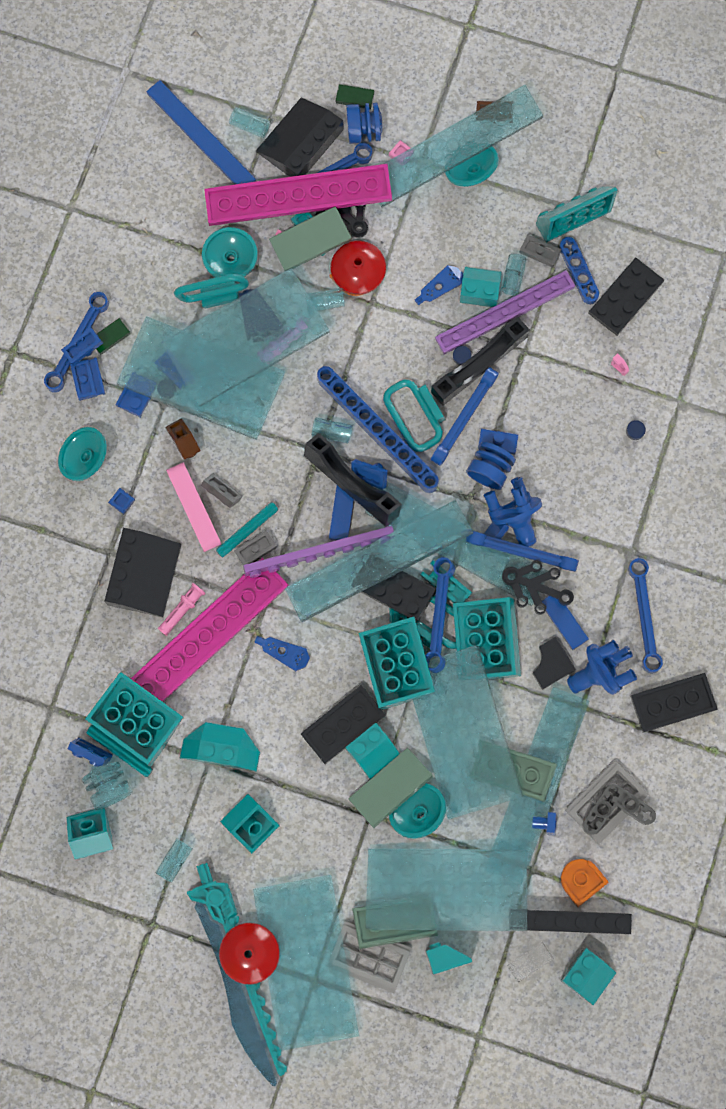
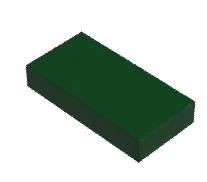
(354, 95)
(112, 335)

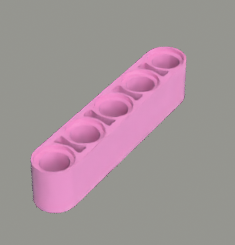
(193, 507)

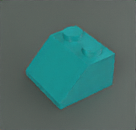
(480, 287)
(372, 750)
(249, 823)
(89, 833)
(445, 958)
(588, 976)

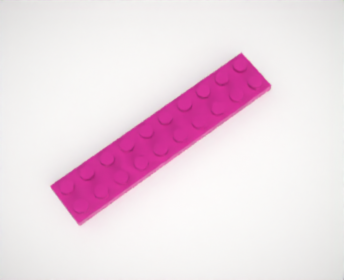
(298, 194)
(209, 633)

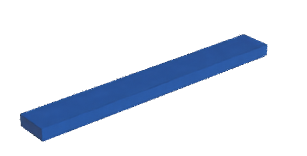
(199, 134)

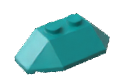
(221, 746)

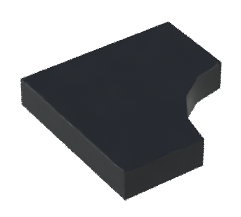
(553, 664)

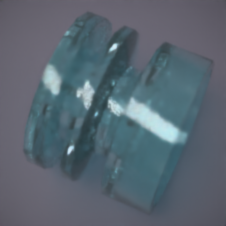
(106, 783)

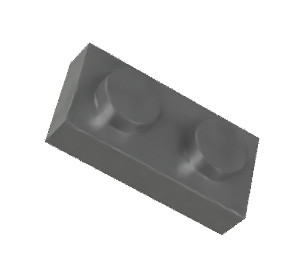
(540, 250)
(221, 490)
(255, 548)

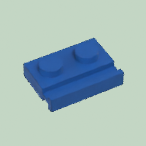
(87, 379)
(132, 402)
(83, 748)

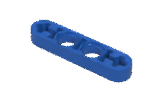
(582, 269)

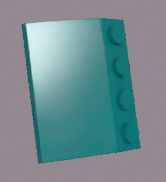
(576, 213)
(493, 628)
(396, 663)
(134, 719)

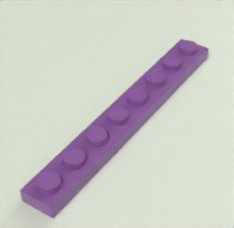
(504, 312)
(310, 554)

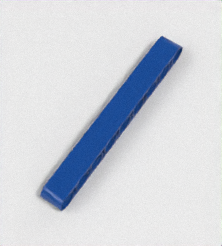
(380, 438)

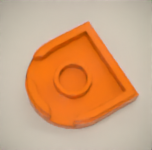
(581, 880)

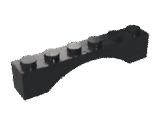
(461, 377)
(375, 501)
(579, 922)

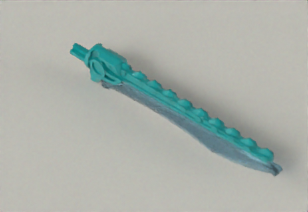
(222, 909)

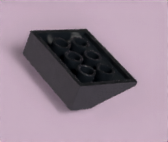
(301, 138)
(142, 573)

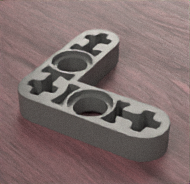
(618, 802)

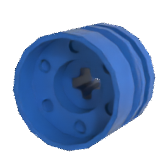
(363, 123)
(490, 465)

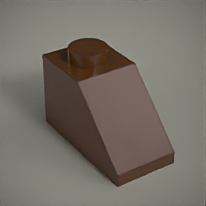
(183, 439)

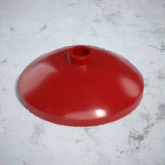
(358, 278)
(263, 948)

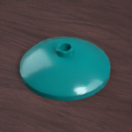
(475, 169)
(225, 244)
(82, 454)
(426, 802)

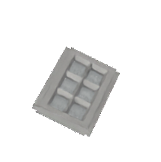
(584, 803)
(375, 965)

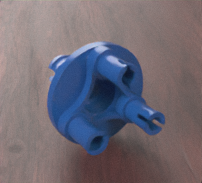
(516, 513)
(602, 669)

